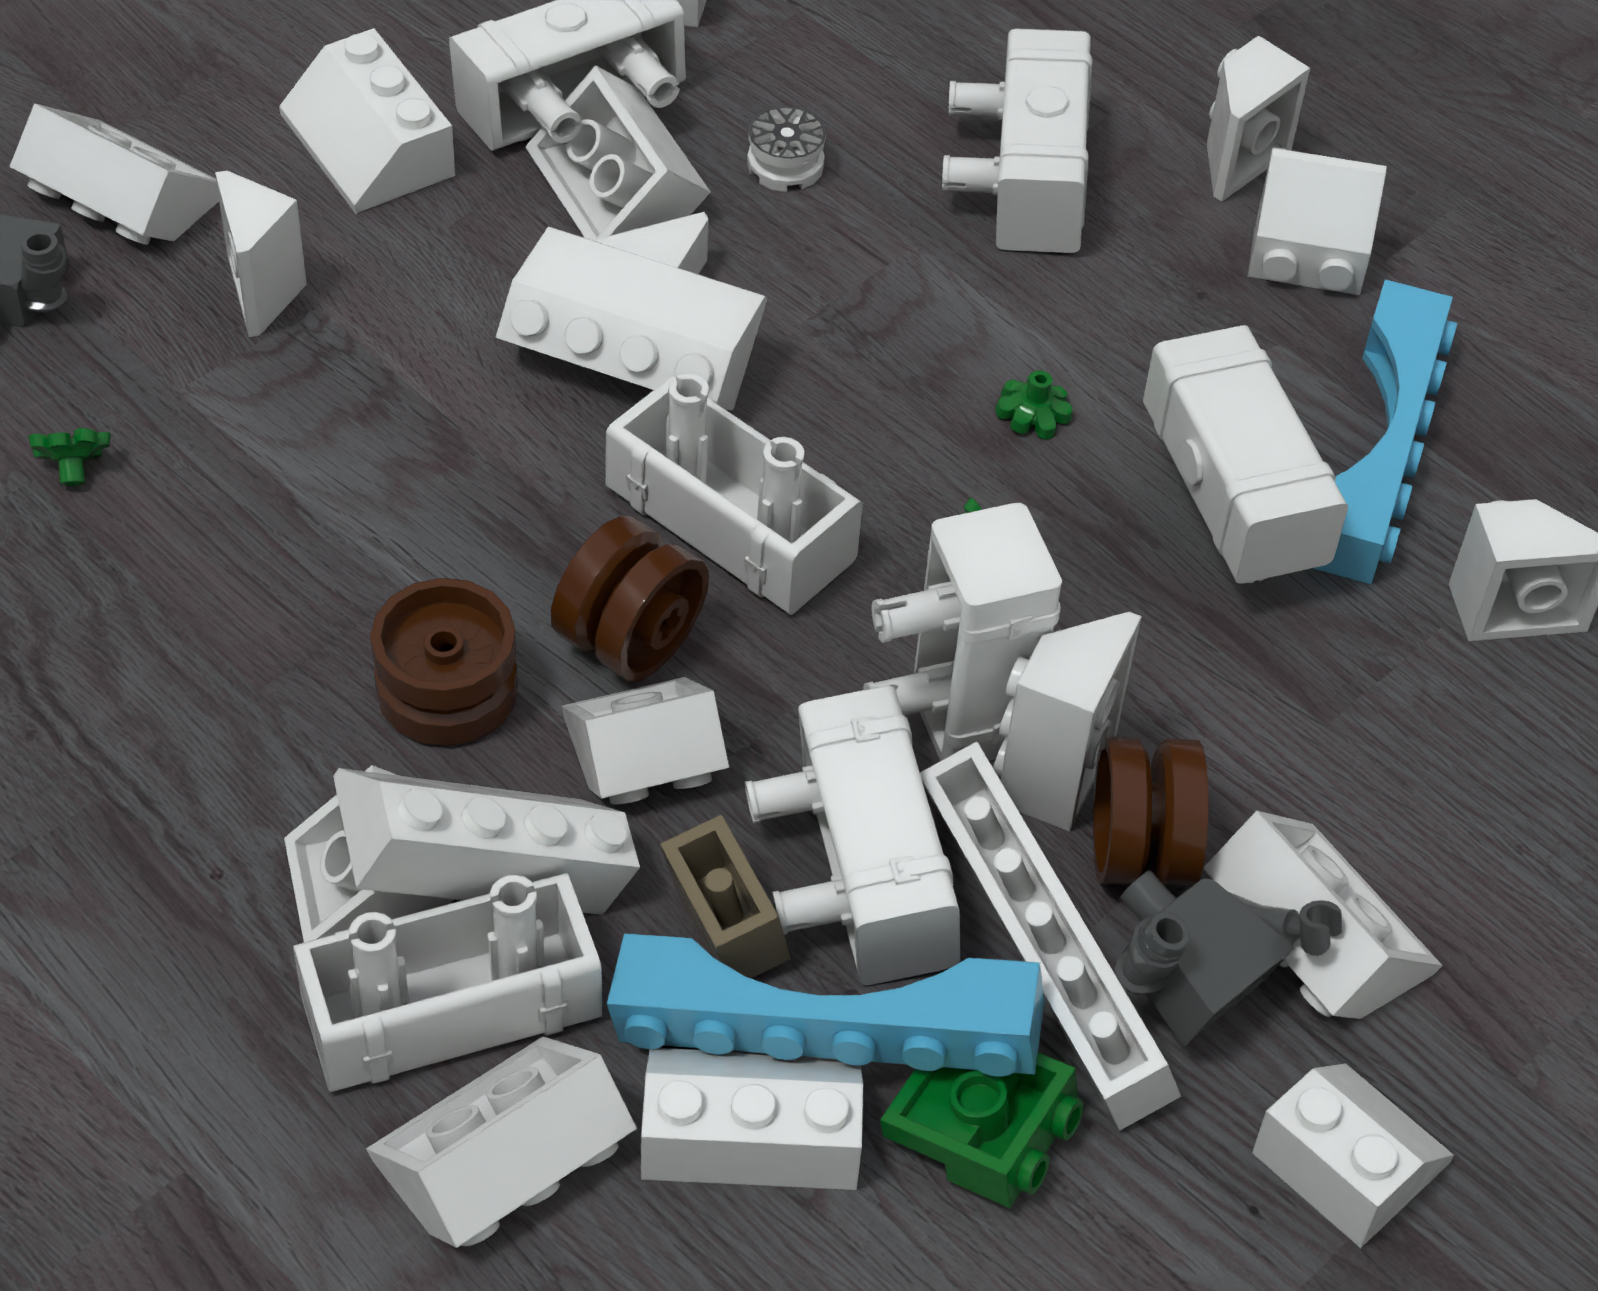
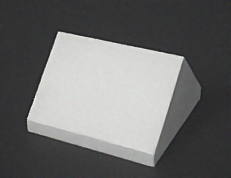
(261, 248)

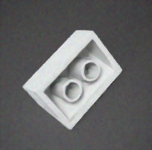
(369, 123)
(621, 164)
(112, 175)
(1060, 713)
(1293, 864)
(751, 1120)
(504, 1140)

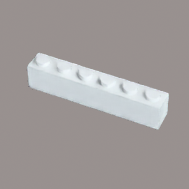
(1049, 930)

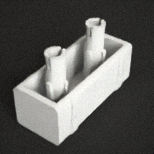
(522, 68)
(1042, 140)
(1244, 454)
(733, 492)
(980, 610)
(878, 837)
(448, 980)

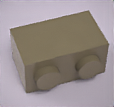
(725, 898)

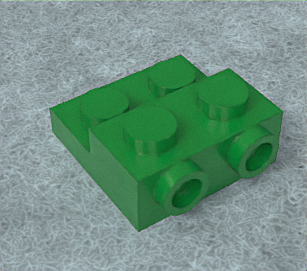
(988, 1126)

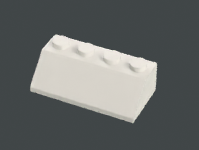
(631, 315)
(465, 837)

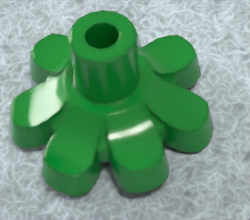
(1034, 404)
(70, 451)

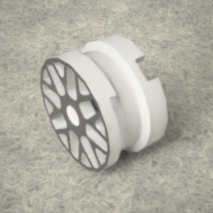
(786, 148)

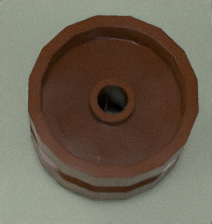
(629, 598)
(444, 661)
(1150, 811)

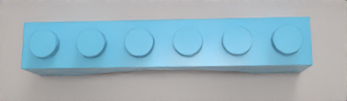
(1401, 354)
(965, 1018)

